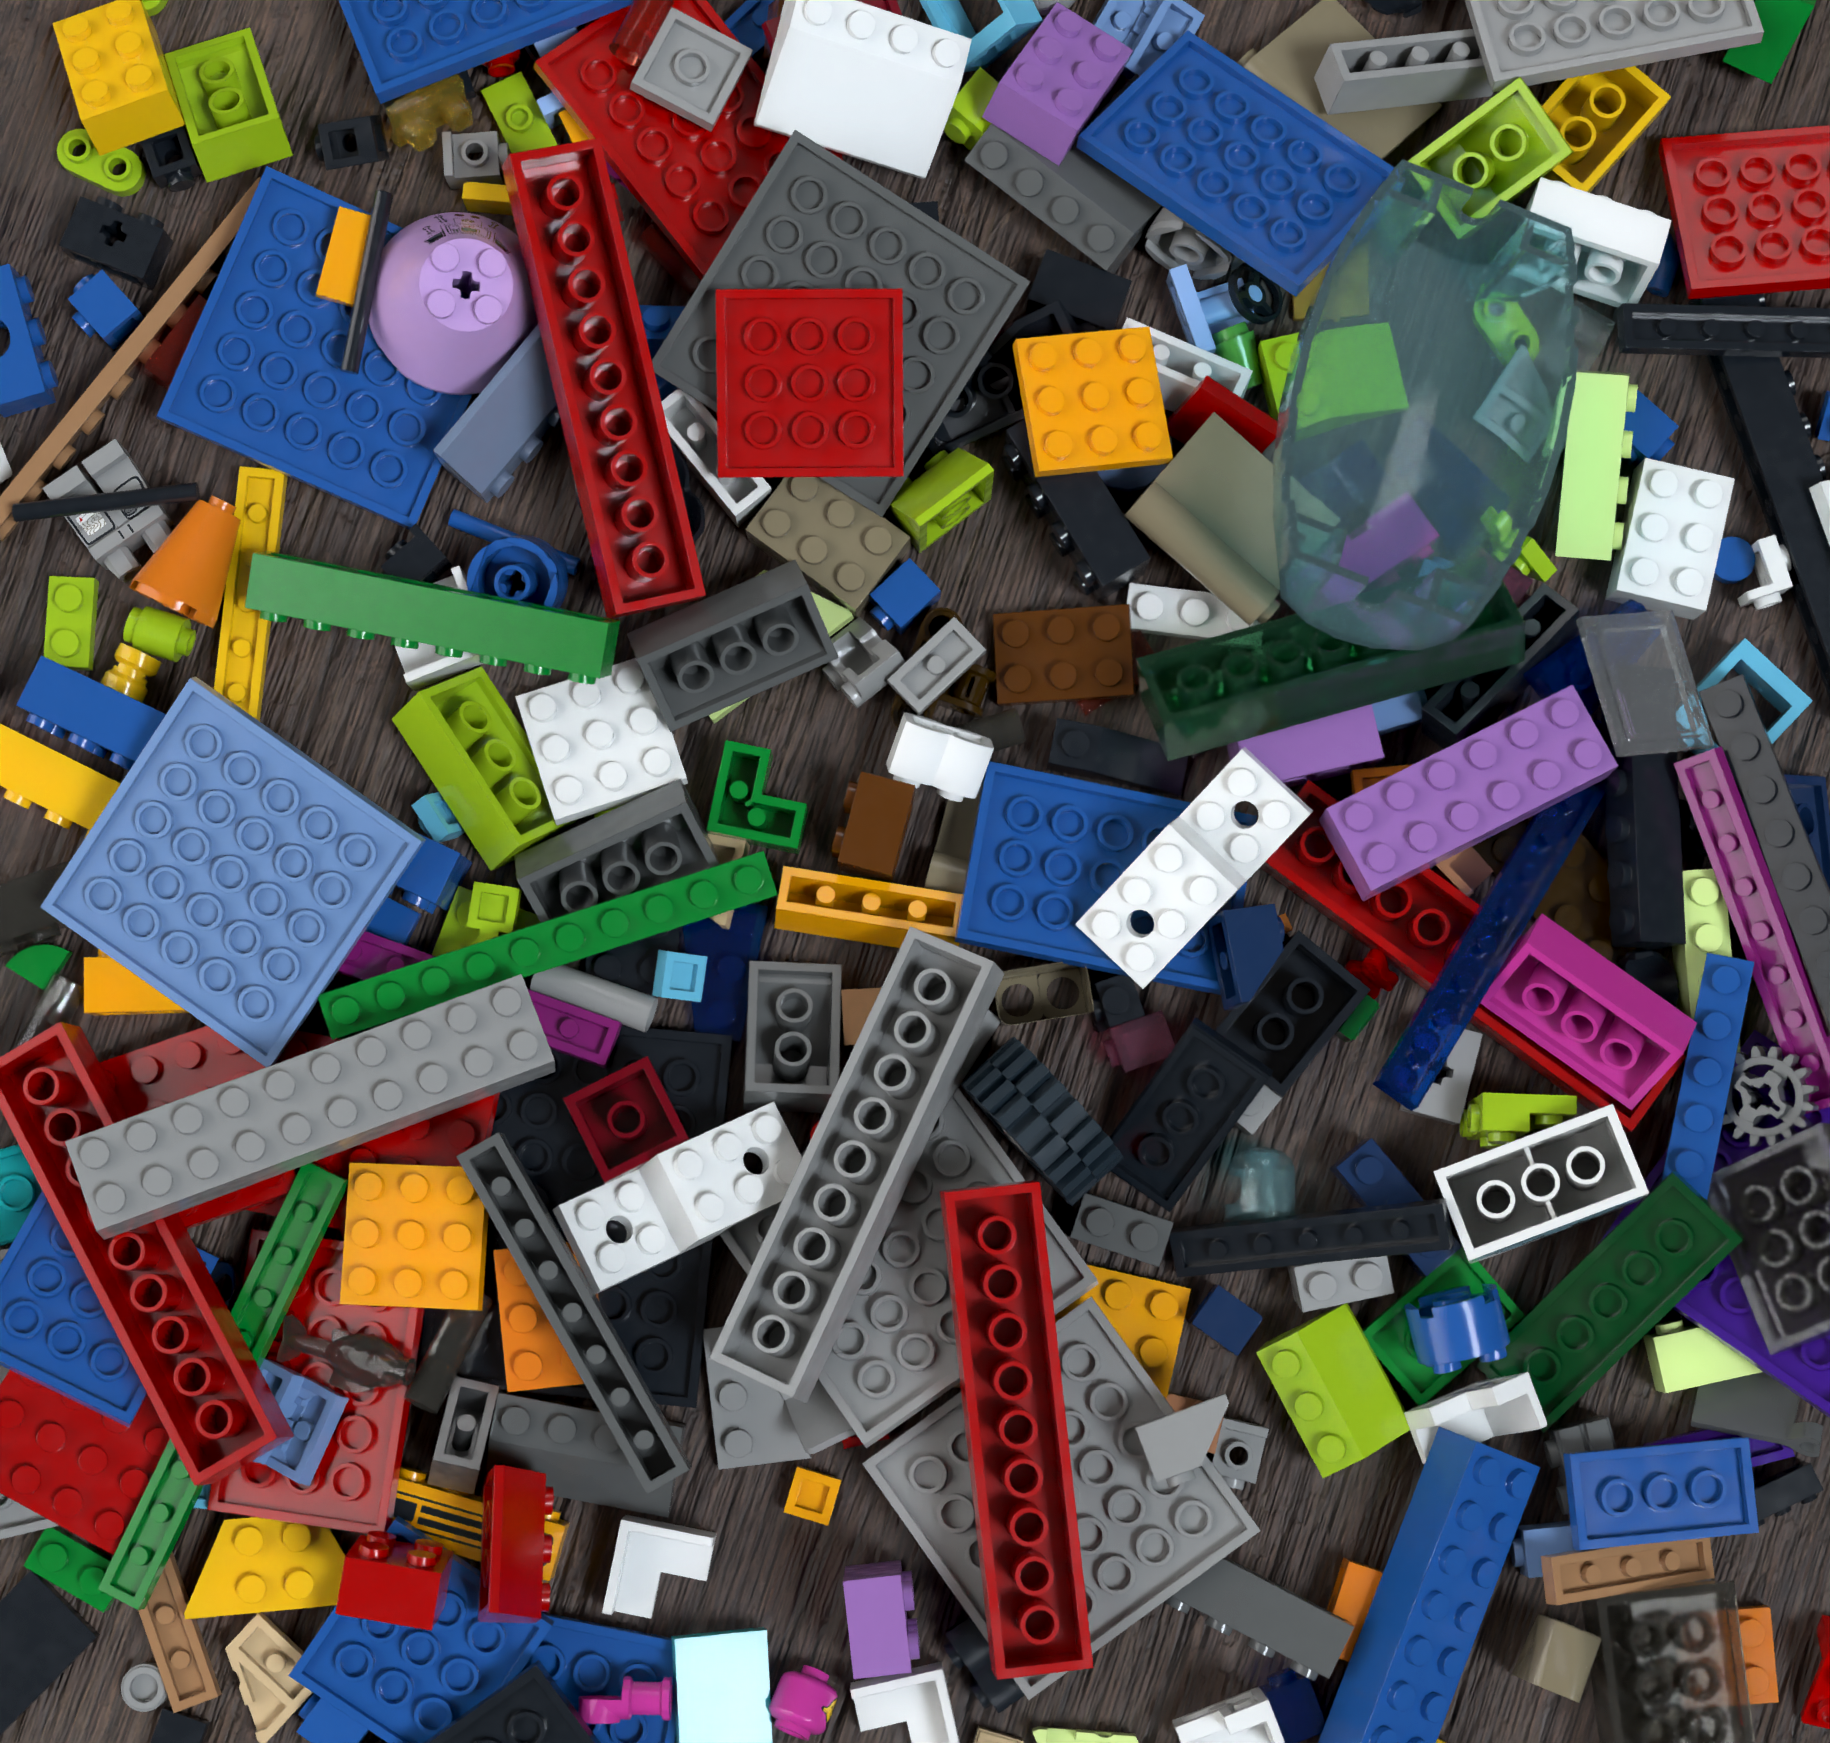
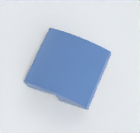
(1146, 28)
(312, 1416)

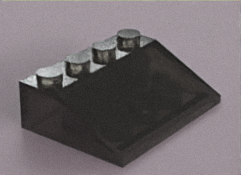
(1784, 1214)
(1670, 1666)

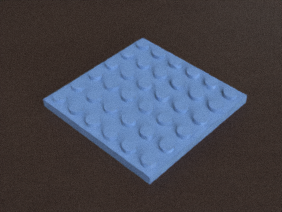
(232, 872)

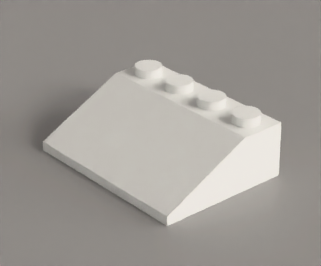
(862, 82)

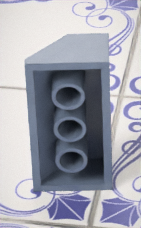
(503, 423)

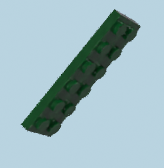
(1616, 1294)

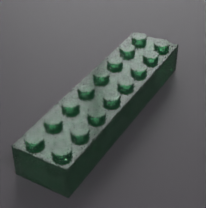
(1297, 674)

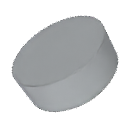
(143, 1687)

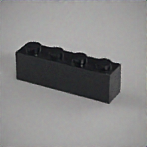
(1478, 700)

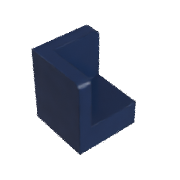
(1225, 1319)

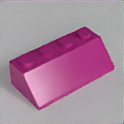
(1588, 1012)

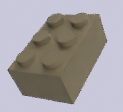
(832, 537)

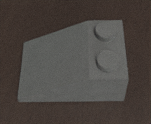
(792, 1035)

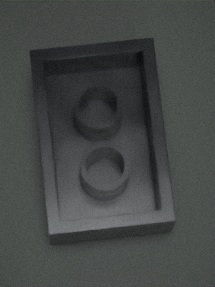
(1294, 1011)

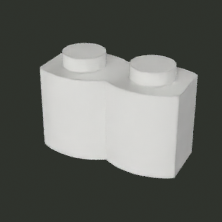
(939, 757)

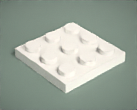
(599, 742)

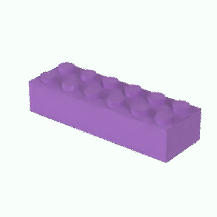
(1467, 792)

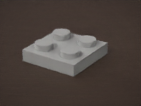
(691, 69)

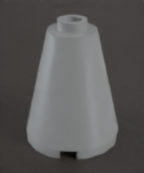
(1177, 243)

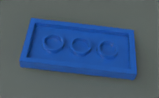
(1660, 1493)

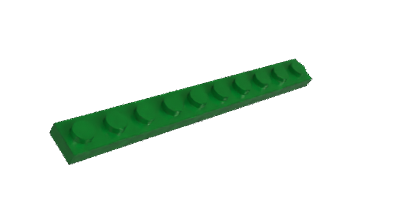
(548, 944)
(258, 1316)

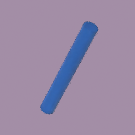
(491, 532)

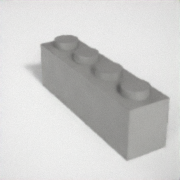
(1402, 72)

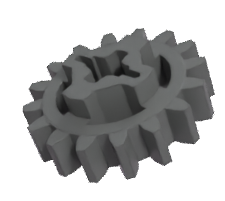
(1778, 1079)

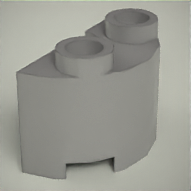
(862, 663)

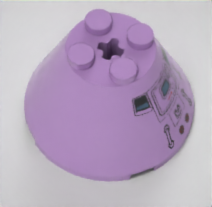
(419, 309)

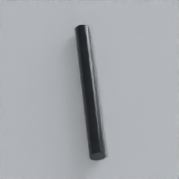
(366, 282)
(105, 502)

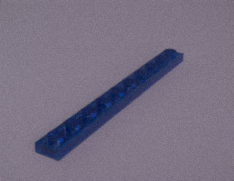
(1484, 947)

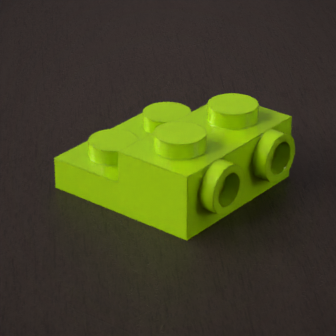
(1508, 1116)

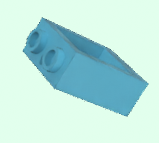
(995, 39)
(1765, 679)

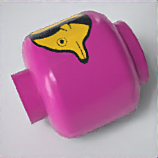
(803, 1703)

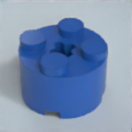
(534, 558)
(1458, 1327)

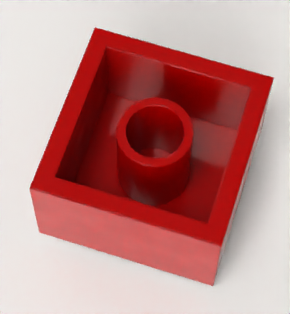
(395, 1580)

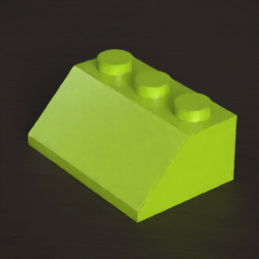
(1334, 1389)

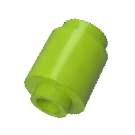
(159, 633)

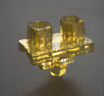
(427, 108)

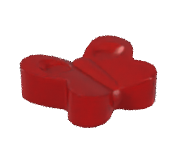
(1373, 972)

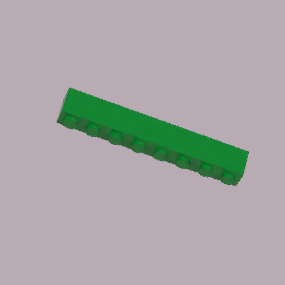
(432, 615)

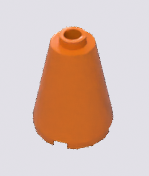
(193, 563)

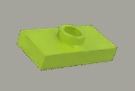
(518, 114)

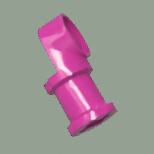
(636, 1699)

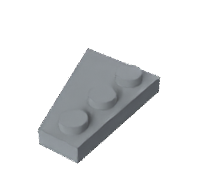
(748, 1417)

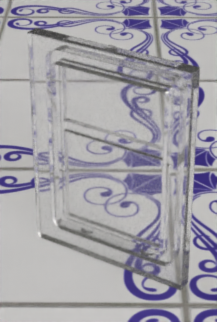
(1644, 683)

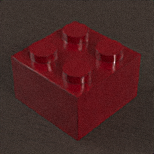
(626, 1119)

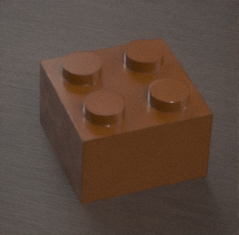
(875, 826)

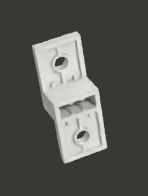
(1193, 867)
(680, 1198)

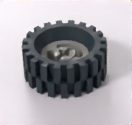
(1042, 1120)

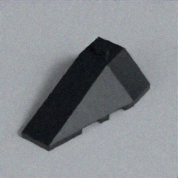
(993, 391)

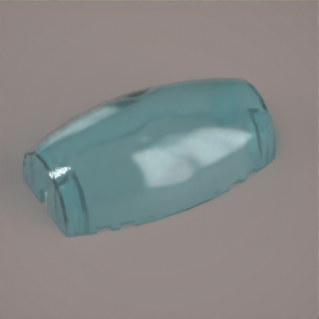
(1422, 413)

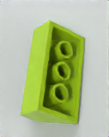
(480, 765)

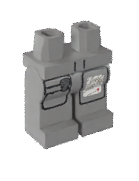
(117, 533)

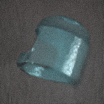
(1267, 1184)

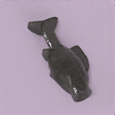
(358, 1359)

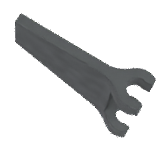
(1756, 1409)

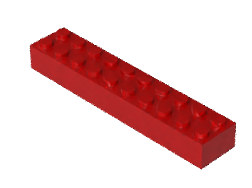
(603, 377)
(1417, 931)
(146, 1277)
(1016, 1429)

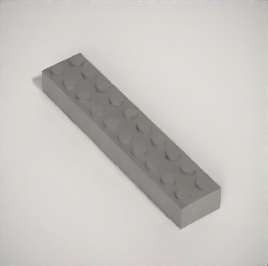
(310, 1107)
(857, 1165)

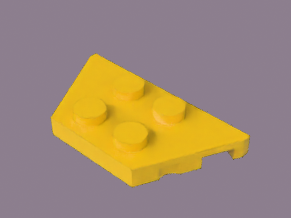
(267, 1568)

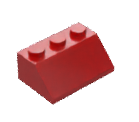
(514, 1546)

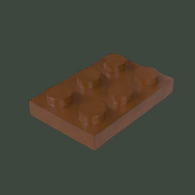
(1064, 655)

